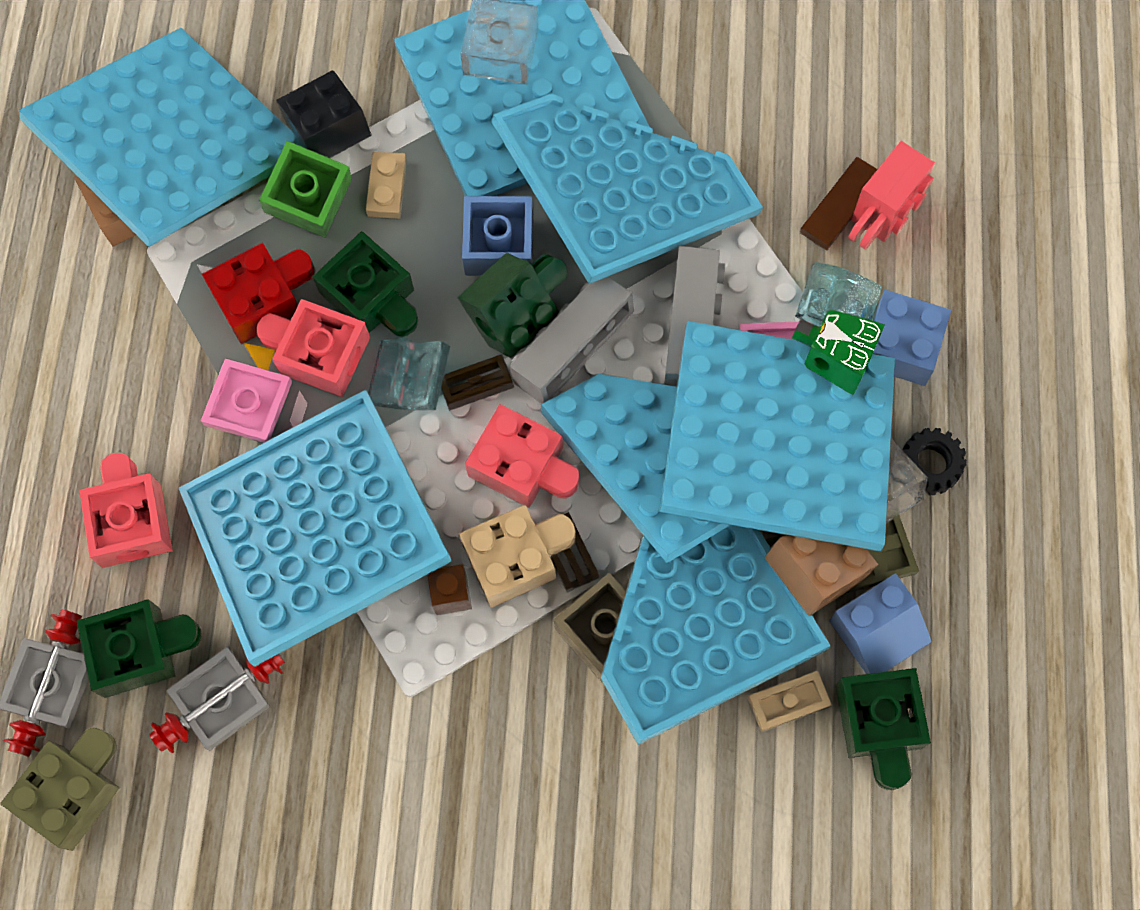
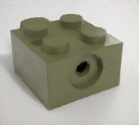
(64, 788)

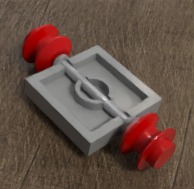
(45, 684)
(215, 701)

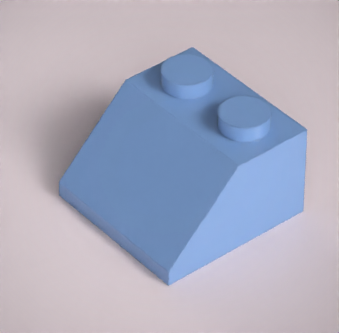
(882, 626)

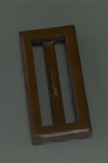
(476, 387)
(580, 578)

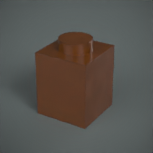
(449, 590)

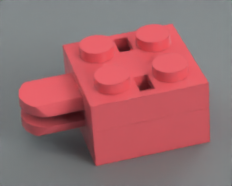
(891, 195)
(315, 345)
(524, 458)
(124, 515)

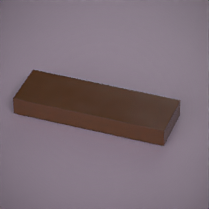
(838, 205)

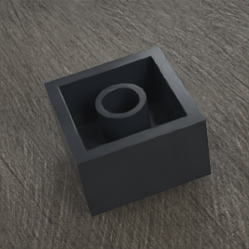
(324, 116)

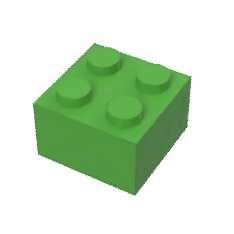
(305, 189)

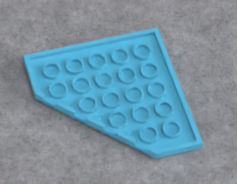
(618, 186)
(623, 439)
(703, 631)

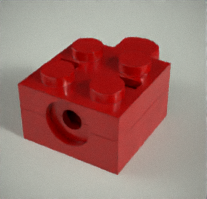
(256, 286)

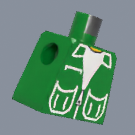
(839, 347)

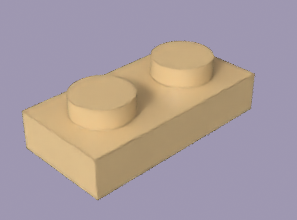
(386, 185)
(789, 701)

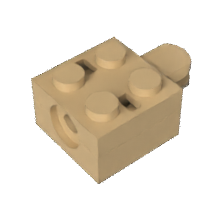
(515, 549)

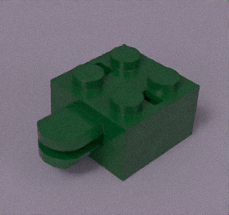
(369, 286)
(514, 300)
(133, 646)
(879, 722)

